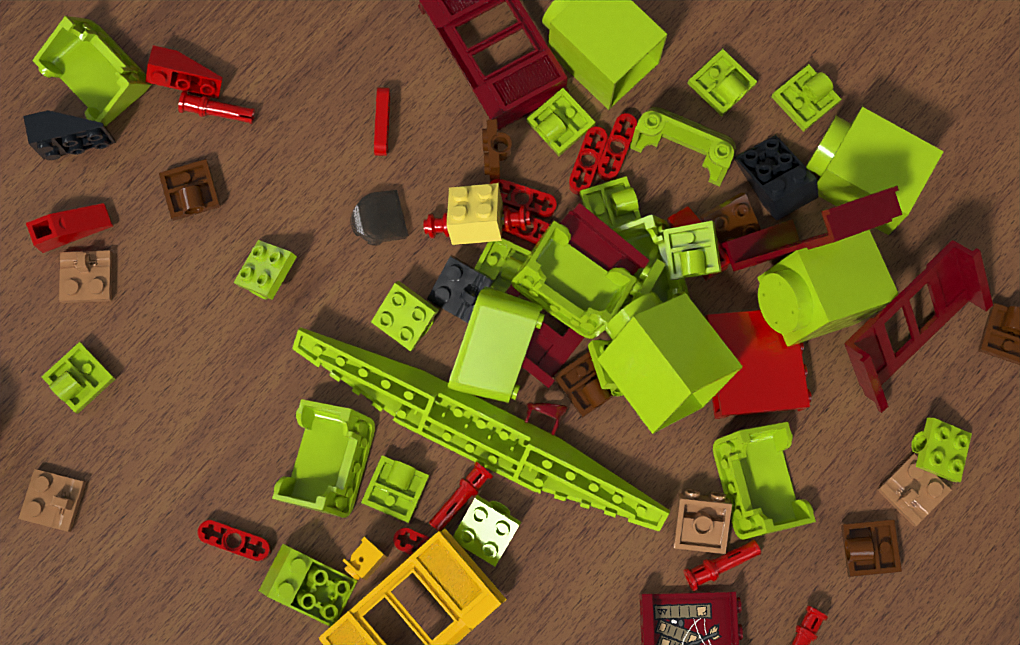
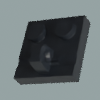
(458, 288)

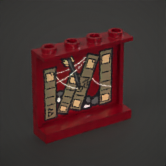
(690, 619)

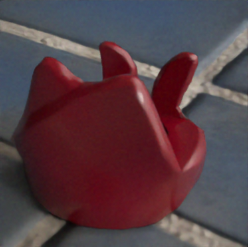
(553, 410)

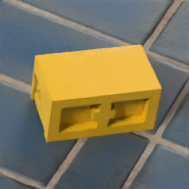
(364, 560)

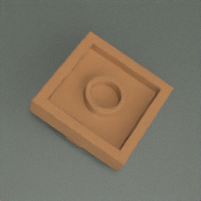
(85, 276)
(914, 491)
(52, 500)

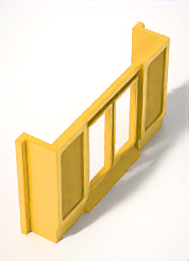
(447, 575)

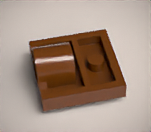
(490, 141)
(189, 190)
(732, 219)
(1002, 333)
(582, 385)
(871, 548)

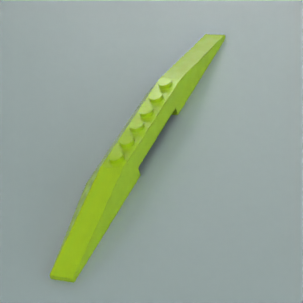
(480, 430)

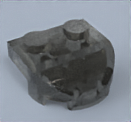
(379, 218)

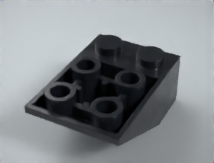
(61, 134)
(777, 177)

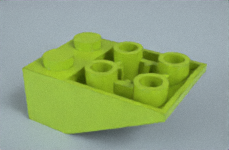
(307, 585)

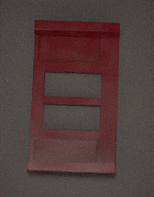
(518, 86)
(840, 222)
(604, 247)
(953, 280)

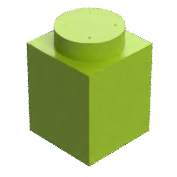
(604, 44)
(869, 158)
(825, 288)
(666, 359)

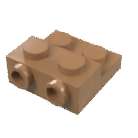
(702, 521)

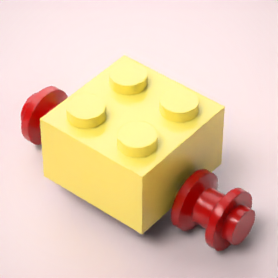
(476, 216)

